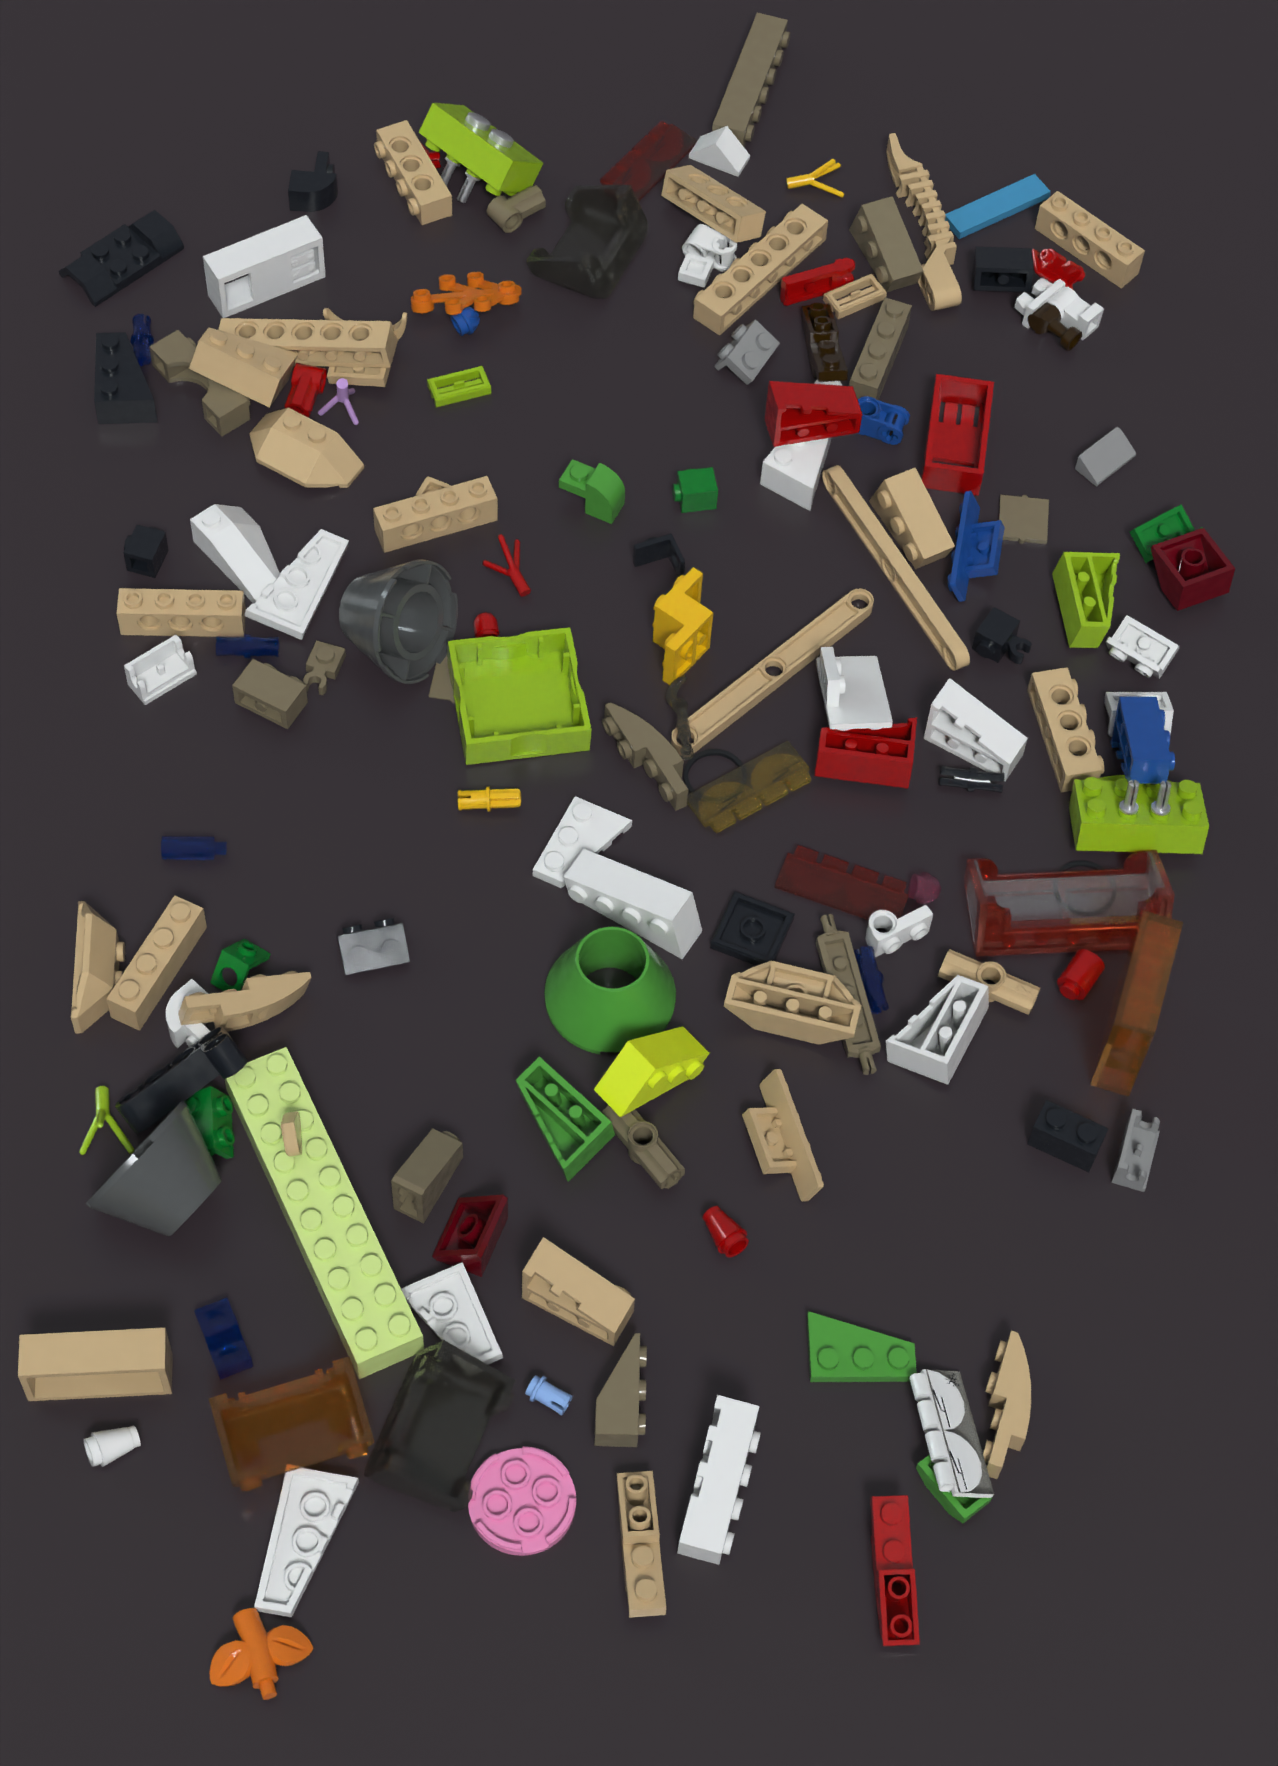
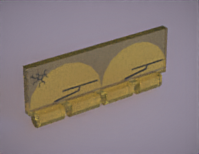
(743, 786)

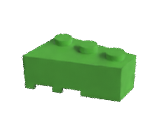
(564, 1116)

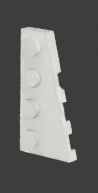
(297, 592)
(302, 1529)

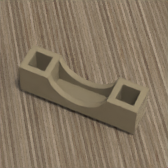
(221, 405)

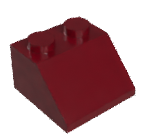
(1192, 569)

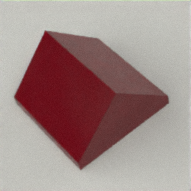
(472, 1232)

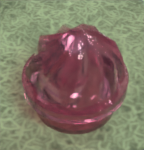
(924, 888)

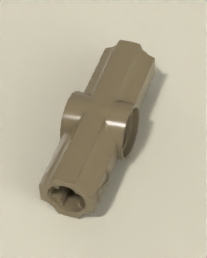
(654, 1156)

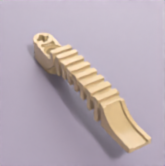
(938, 280)

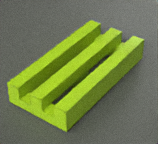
(460, 390)

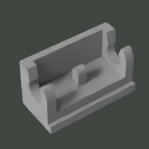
(1136, 1152)

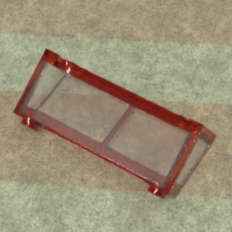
(1063, 908)

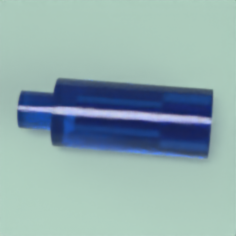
(191, 848)

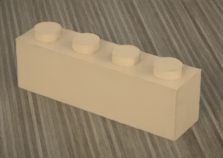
(156, 963)

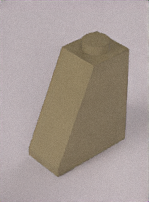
(426, 1174)

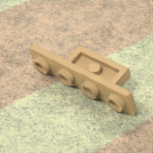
(781, 1138)

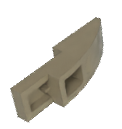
(647, 747)

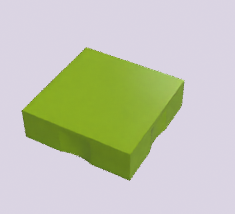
(518, 696)

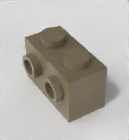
(270, 693)

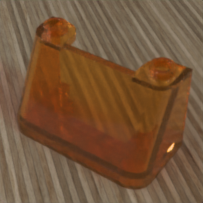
(292, 1425)

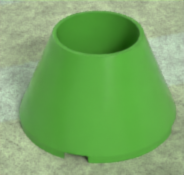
(603, 1017)

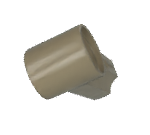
(510, 212)

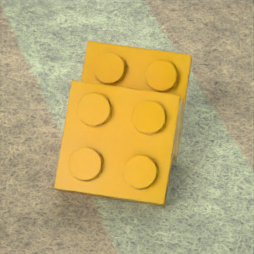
(682, 625)

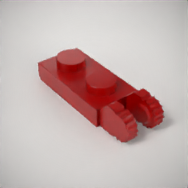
(816, 281)

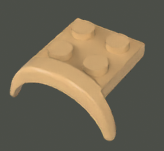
(363, 375)

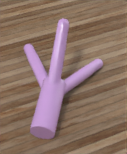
(343, 397)

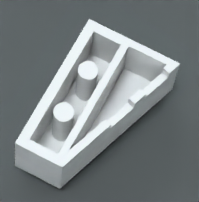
(795, 470)
(973, 731)
(942, 1031)

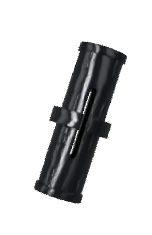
(971, 779)

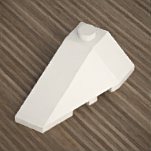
(236, 547)

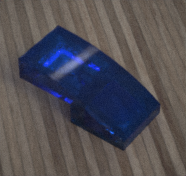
(223, 1338)

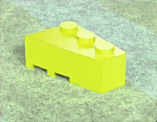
(650, 1068)

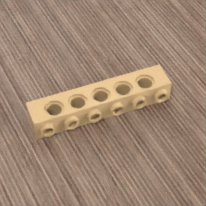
(759, 269)
(322, 341)

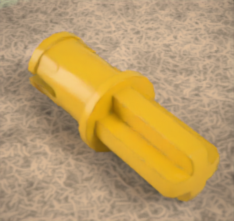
(489, 799)

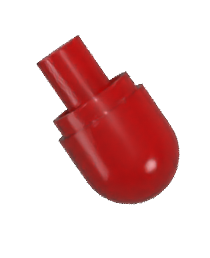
(485, 625)

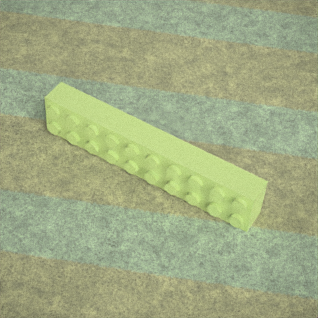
(325, 1216)

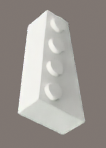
(719, 1480)

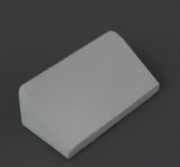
(1105, 457)

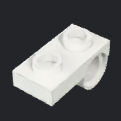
(900, 930)

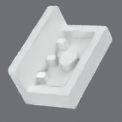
(1142, 647)

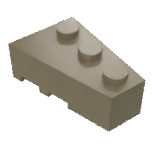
(886, 244)

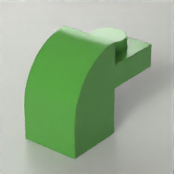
(600, 487)

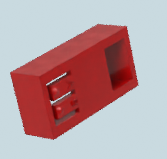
(954, 442)

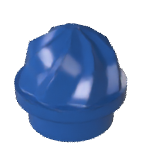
(466, 321)

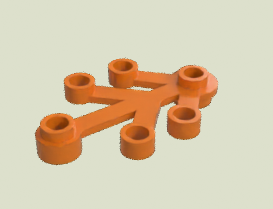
(463, 296)

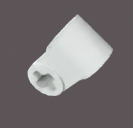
(712, 245)

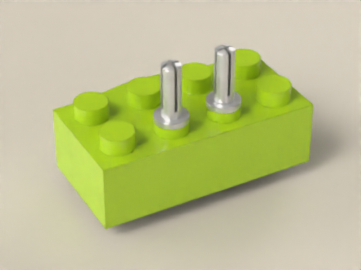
(480, 148)
(1138, 817)

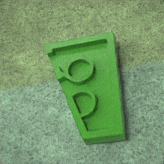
(855, 1353)

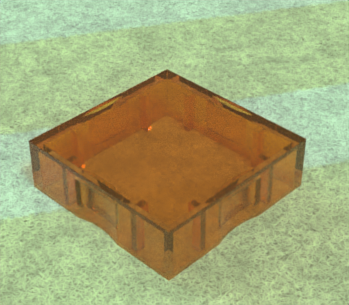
(1137, 1003)

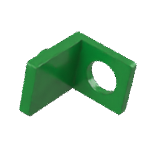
(241, 958)

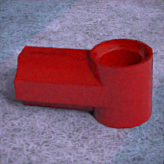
(306, 384)

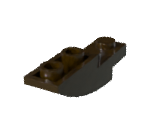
(822, 343)

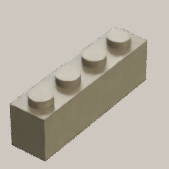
(881, 349)

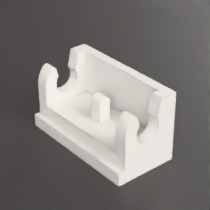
(159, 670)

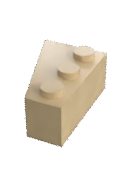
(243, 365)
(912, 518)
(576, 1293)

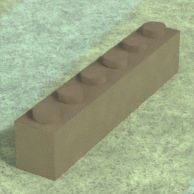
(752, 76)

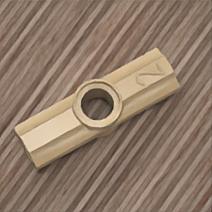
(1007, 988)

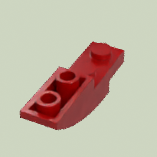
(894, 1571)

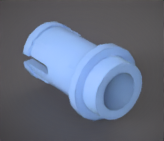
(548, 1394)

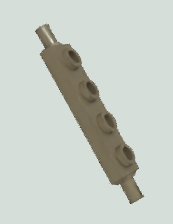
(839, 960)

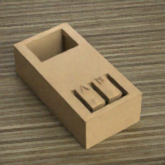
(95, 1364)

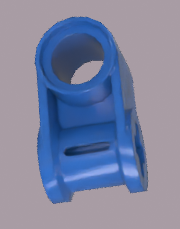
(879, 420)

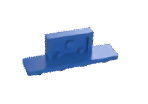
(976, 547)

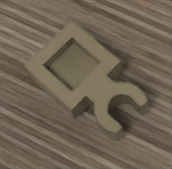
(323, 663)

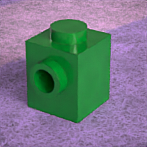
(696, 490)

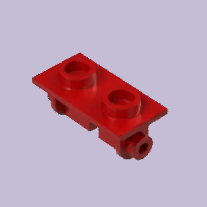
(1055, 266)

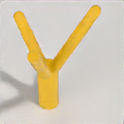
(808, 179)

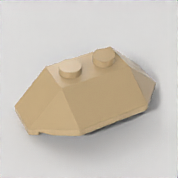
(304, 450)
(94, 967)
(793, 1003)

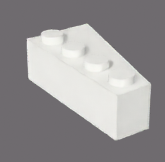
(636, 901)

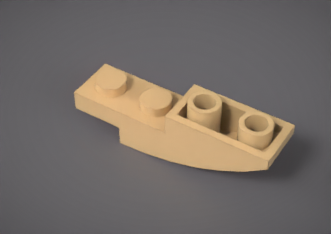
(256, 1002)
(1012, 1399)
(640, 1544)

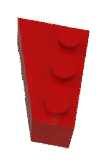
(810, 412)

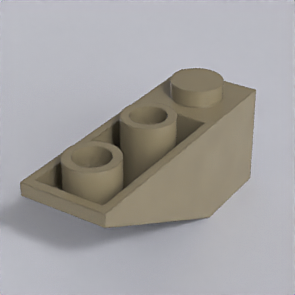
(618, 1403)

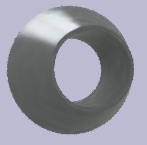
(401, 618)
(162, 1177)

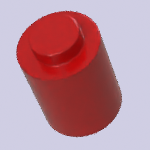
(1080, 975)

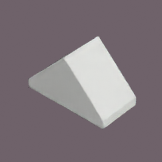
(721, 151)

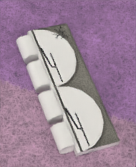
(951, 1433)

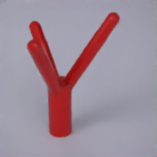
(514, 566)

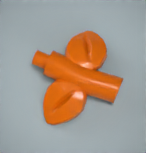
(258, 1653)

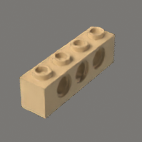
(413, 172)
(713, 203)
(1089, 239)
(435, 514)
(181, 612)
(1045, 691)

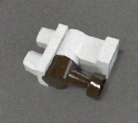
(1059, 312)

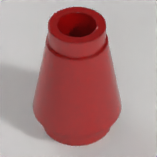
(725, 1232)

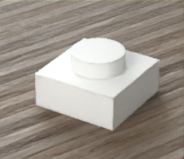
(695, 270)

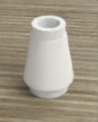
(110, 1444)

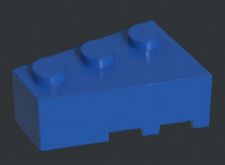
(1142, 740)

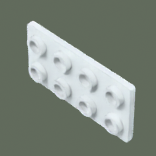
(853, 691)

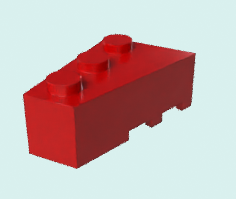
(868, 754)

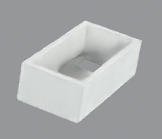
(274, 264)

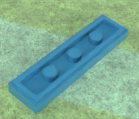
(997, 206)

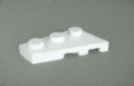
(580, 828)
(454, 1312)

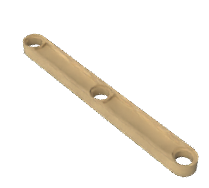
(896, 568)
(789, 657)

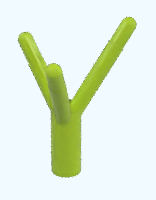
(103, 1114)

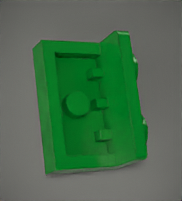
(1160, 529)
(213, 1116)

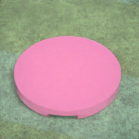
(522, 1501)

